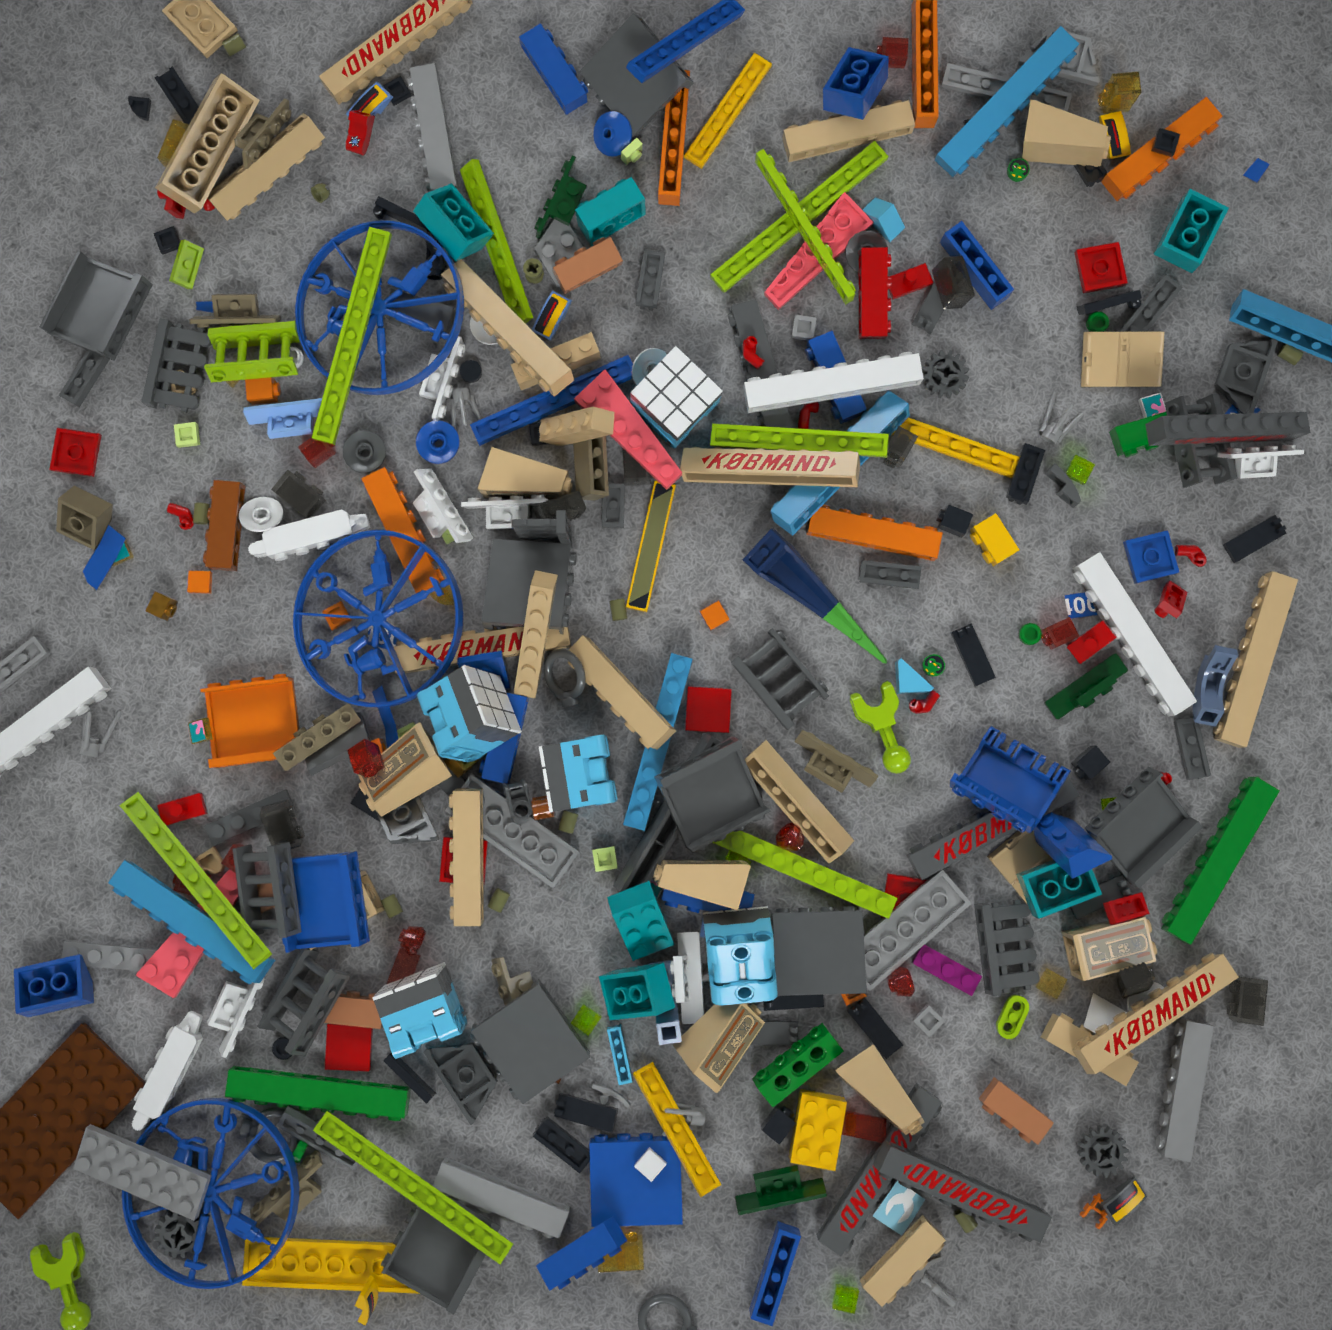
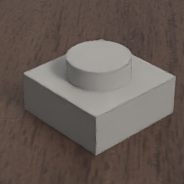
(803, 327)
(928, 1020)

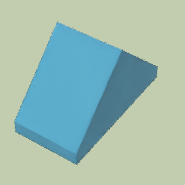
(885, 218)
(909, 680)

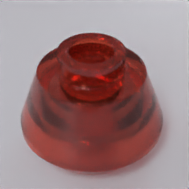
(790, 837)
(412, 939)
(901, 982)

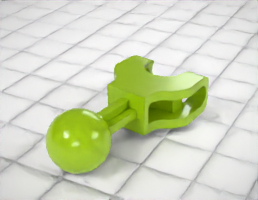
(881, 718)
(62, 1274)

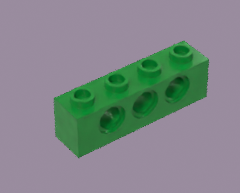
(794, 1076)

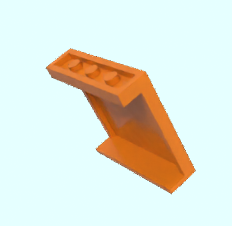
(250, 719)

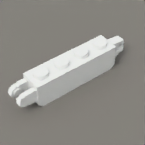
(308, 534)
(168, 1071)

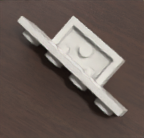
(438, 384)
(1257, 462)
(437, 509)
(502, 512)
(688, 977)
(231, 1011)

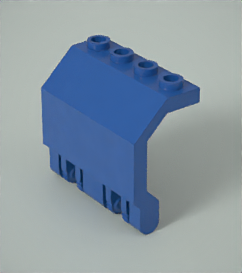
(1009, 784)

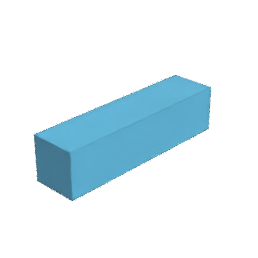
(619, 1055)

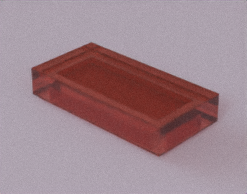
(403, 966)
(864, 1126)

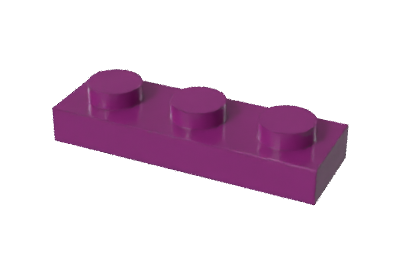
(947, 969)

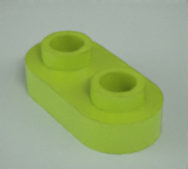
(1014, 1017)

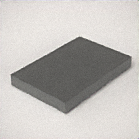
(337, 749)

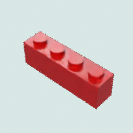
(874, 293)

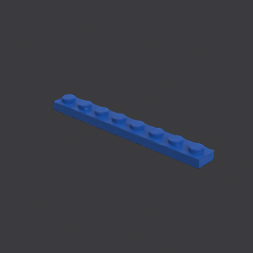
(684, 39)
(545, 403)

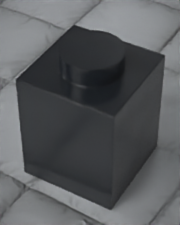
(954, 520)
(1090, 763)
(778, 1123)

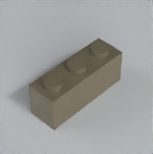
(591, 468)

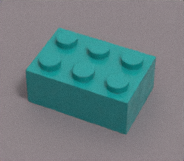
(610, 210)
(453, 222)
(1191, 231)
(1052, 889)
(640, 920)
(637, 991)

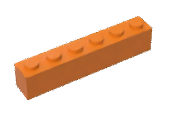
(924, 63)
(673, 148)
(1144, 162)
(396, 518)
(875, 533)

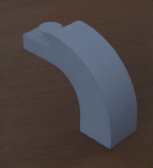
(1210, 685)
(668, 1022)

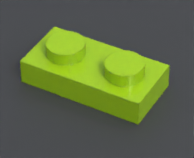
(186, 264)

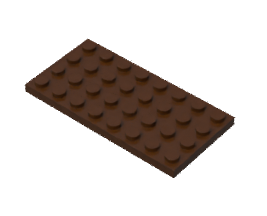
(49, 1114)

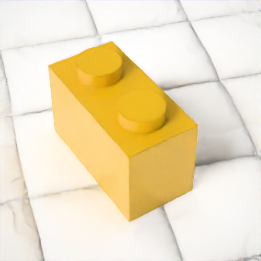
(993, 540)

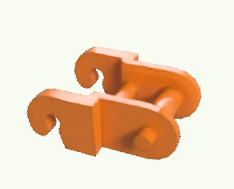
(1097, 1199)

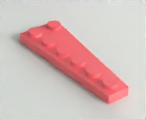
(836, 230)
(630, 429)
(176, 958)

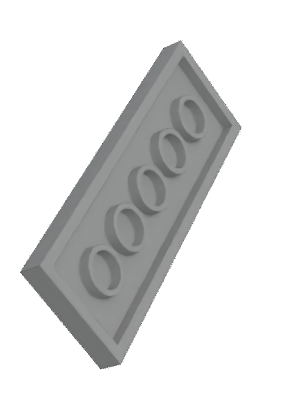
(526, 843)
(911, 926)
(142, 1172)

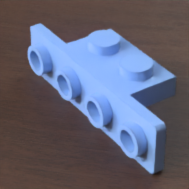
(285, 418)

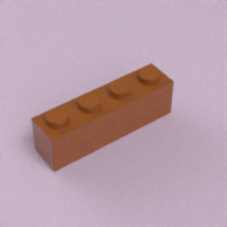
(224, 526)

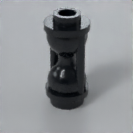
(438, 263)

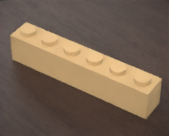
(848, 132)
(273, 162)
(535, 633)
(622, 695)
(798, 802)
(467, 857)

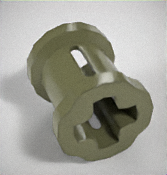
(537, 266)

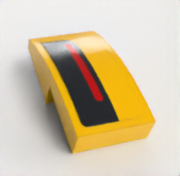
(1117, 130)
(367, 1300)

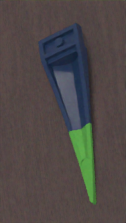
(786, 569)

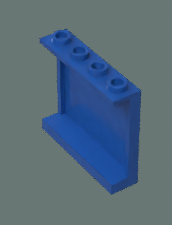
(329, 902)
(624, 1191)

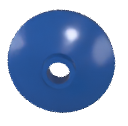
(620, 133)
(430, 434)

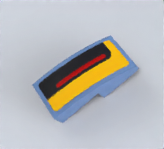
(372, 100)
(551, 315)

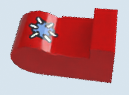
(359, 131)

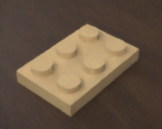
(200, 23)

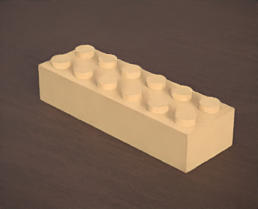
(207, 143)

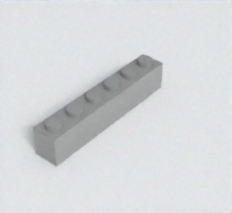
(433, 126)
(1184, 1089)
(501, 1198)

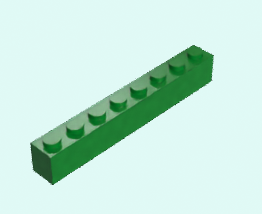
(1219, 859)
(318, 1092)

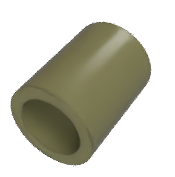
(234, 44)
(1290, 354)
(200, 513)
(618, 609)
(568, 822)
(498, 900)
(391, 906)
(966, 1221)

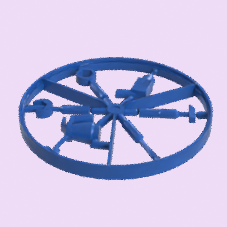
(411, 283)
(375, 657)
(238, 1222)

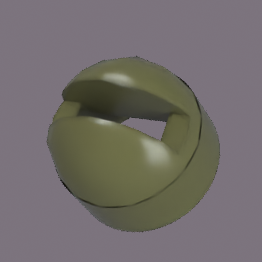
(319, 192)

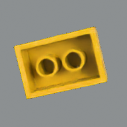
(817, 1130)

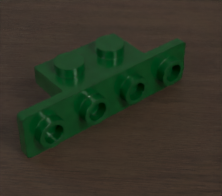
(565, 199)
(1087, 687)
(779, 1189)

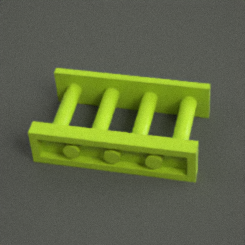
(247, 336)

